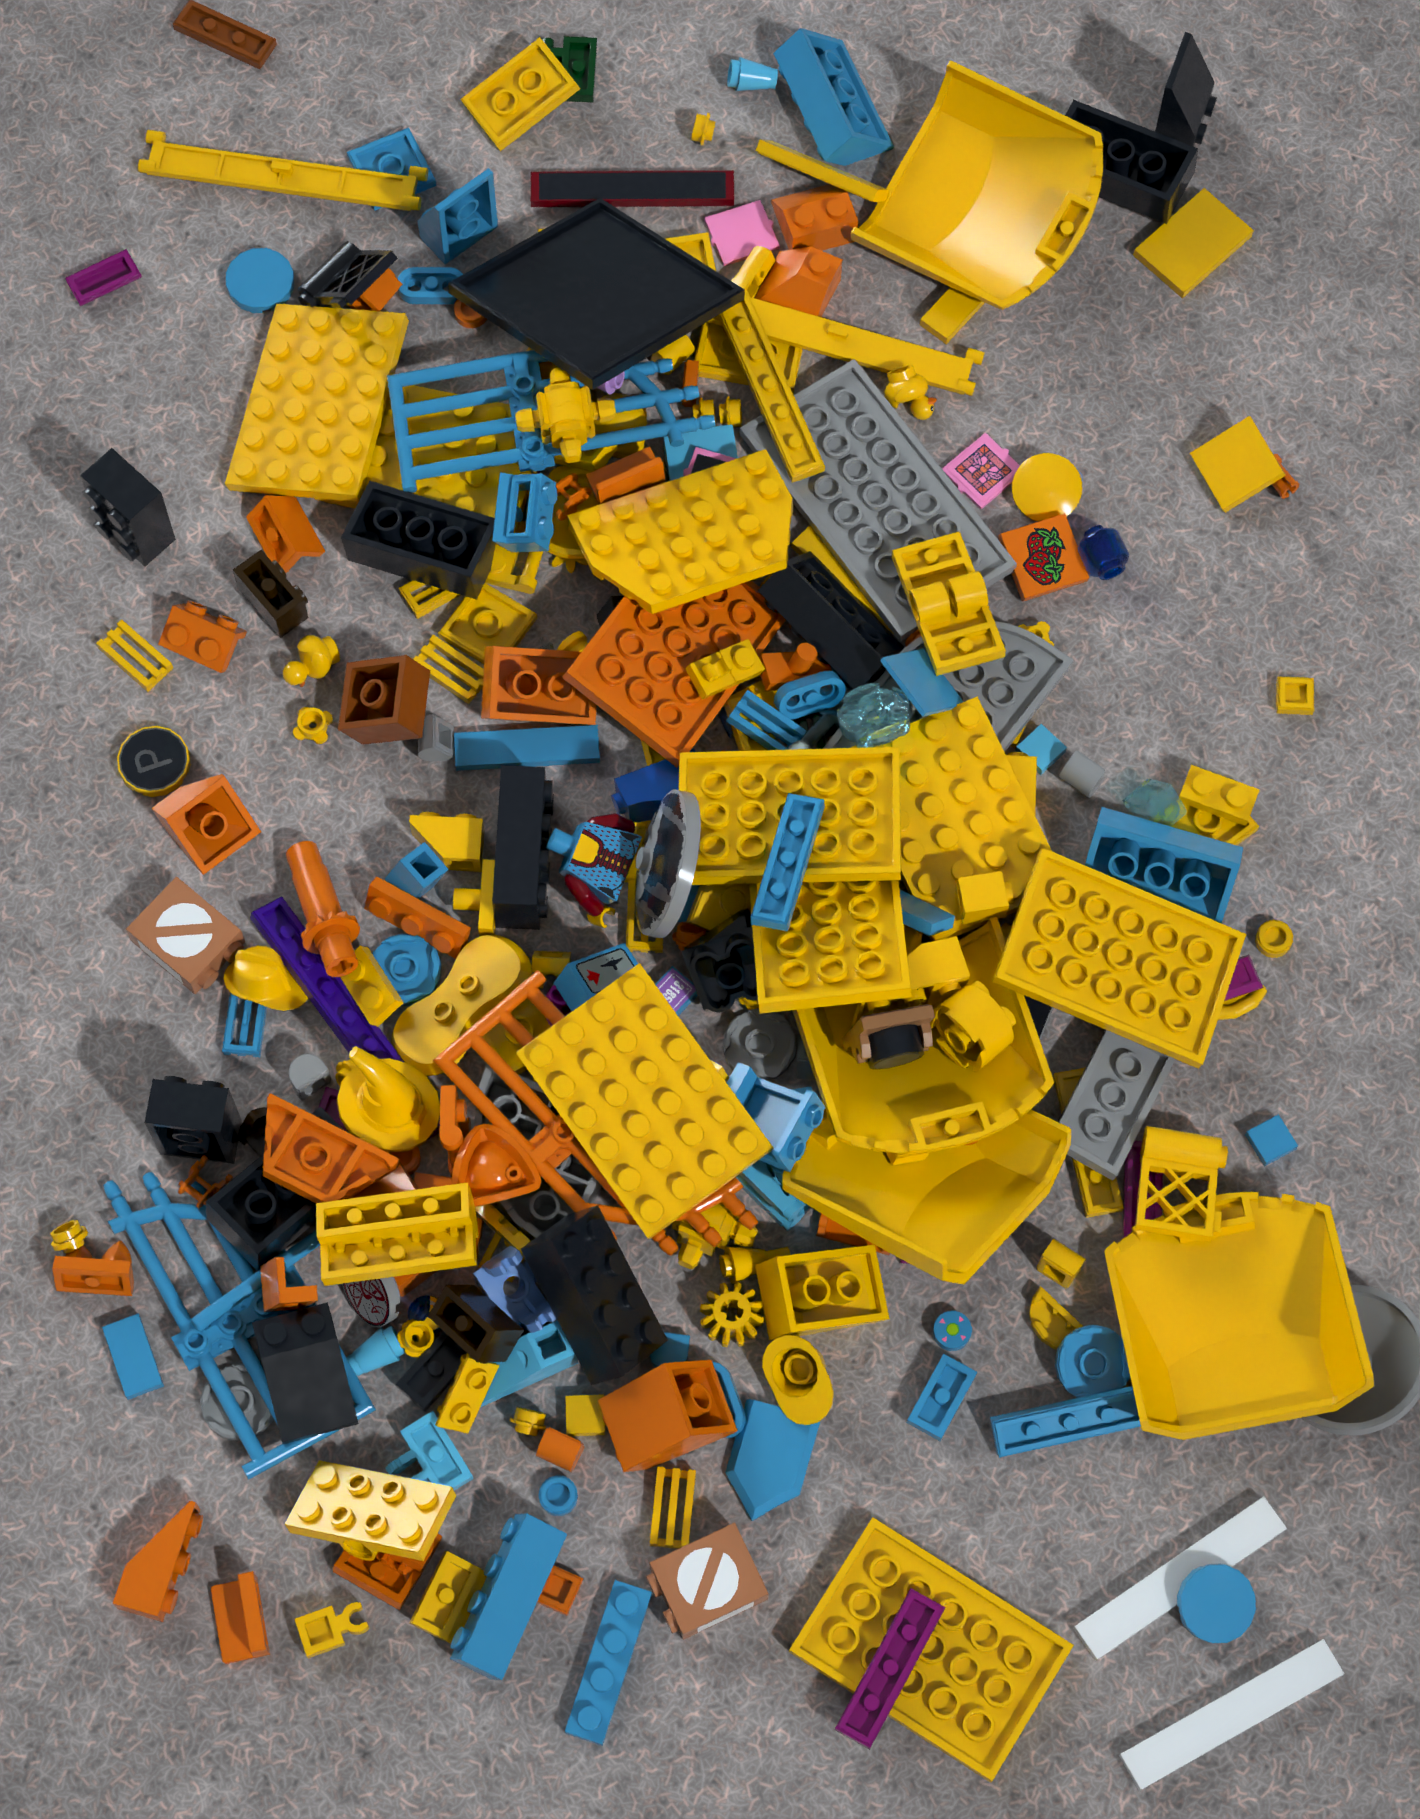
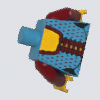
(597, 861)

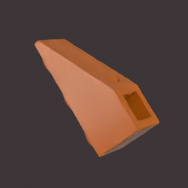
(153, 1572)

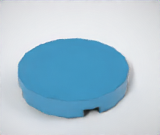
(259, 280)
(410, 980)
(1091, 1361)
(1216, 1603)

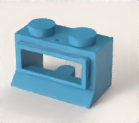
(539, 514)

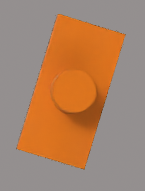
(790, 666)

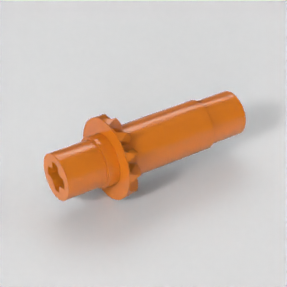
(328, 928)

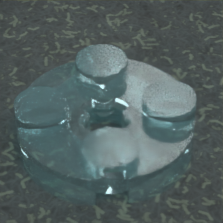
(879, 730)

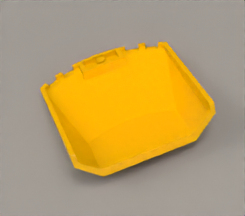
(989, 192)
(931, 1099)
(938, 1210)
(1239, 1324)

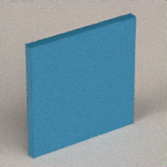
(919, 682)

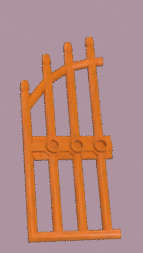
(556, 1140)

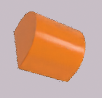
(560, 1449)

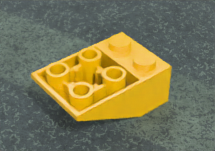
(935, 974)

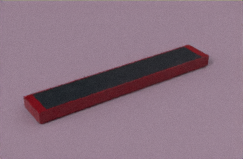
(633, 188)

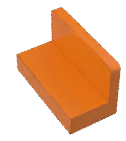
(626, 476)
(284, 530)
(276, 1294)
(240, 1619)

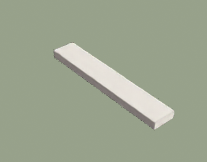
(1159, 1590)
(1231, 1715)

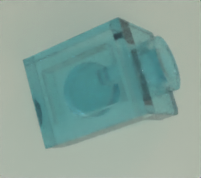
(1156, 801)

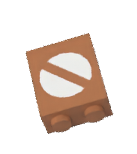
(186, 936)
(707, 1582)

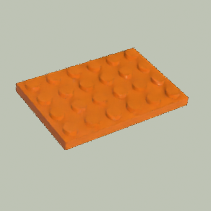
(640, 661)

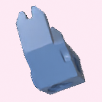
(524, 1306)

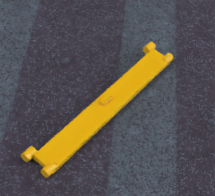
(282, 175)
(864, 346)

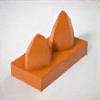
(85, 1274)

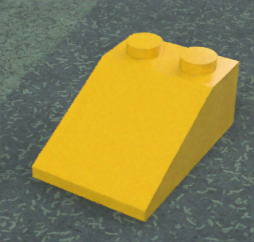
(821, 1291)

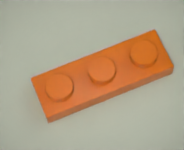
(416, 917)

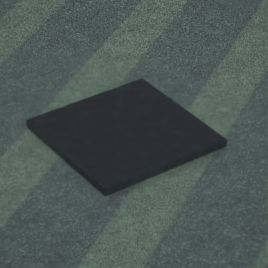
(596, 292)

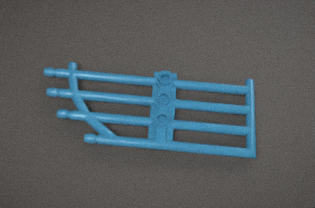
(523, 384)
(226, 1332)

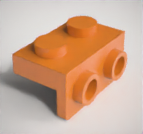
(201, 635)

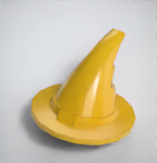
(387, 1103)

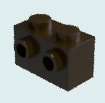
(270, 593)
(475, 1323)

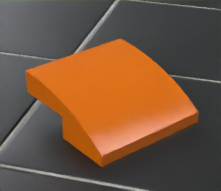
(387, 1576)

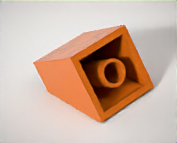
(666, 1414)

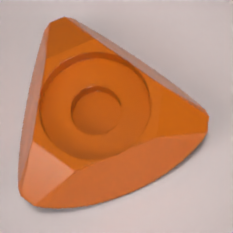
(494, 1166)

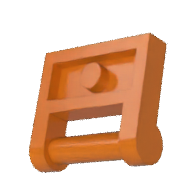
(453, 1122)

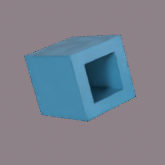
(417, 871)

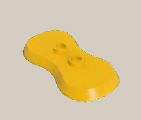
(478, 981)

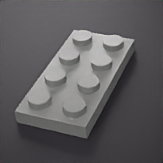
(1113, 1101)

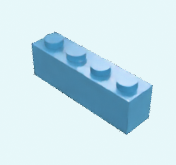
(507, 1596)

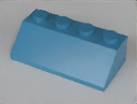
(831, 98)
(1166, 861)

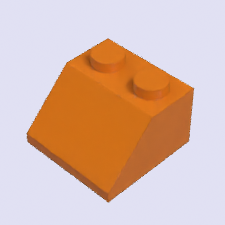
(816, 218)

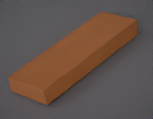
(224, 34)

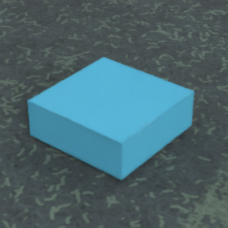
(1042, 745)

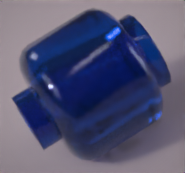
(1103, 552)

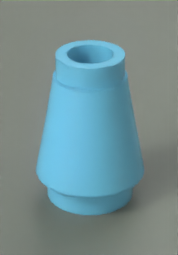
(749, 75)
(376, 1351)

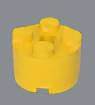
(973, 1026)

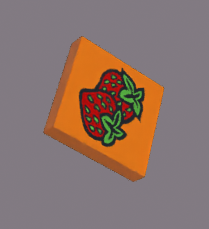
(1044, 557)

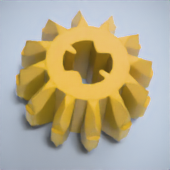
(745, 1309)

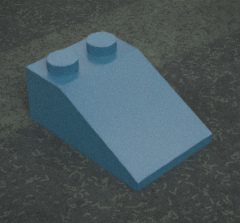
(460, 218)

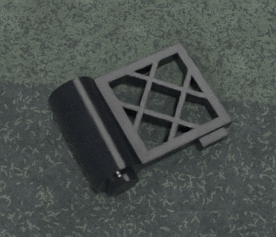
(344, 276)

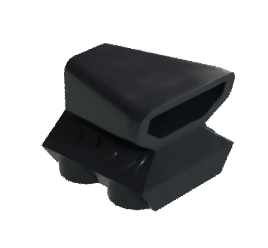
(724, 963)

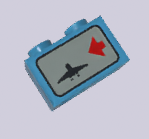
(592, 974)

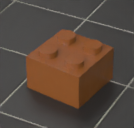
(384, 700)

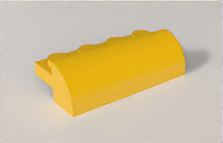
(397, 1234)

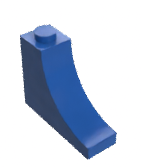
(644, 789)

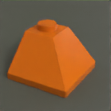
(802, 280)
(206, 821)

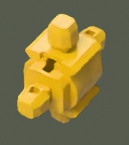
(565, 415)
(724, 1222)

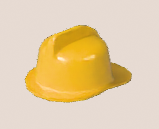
(263, 979)
(798, 1379)

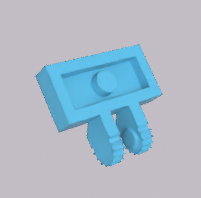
(433, 1452)

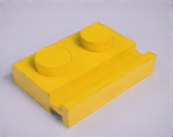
(447, 1597)

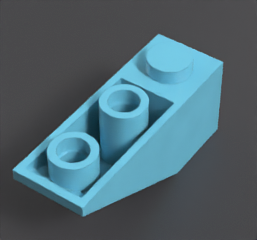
(532, 1360)

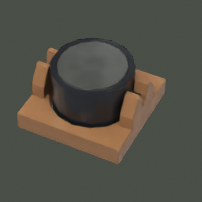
(891, 1037)

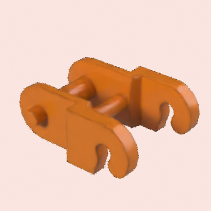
(574, 500)
(185, 1186)

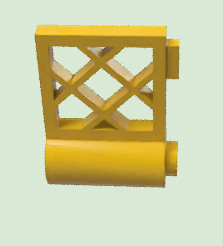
(1185, 1156)

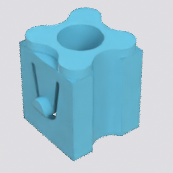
(765, 1187)

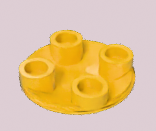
(1046, 486)

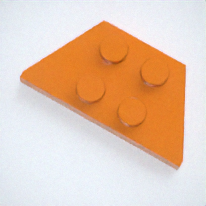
(317, 1156)

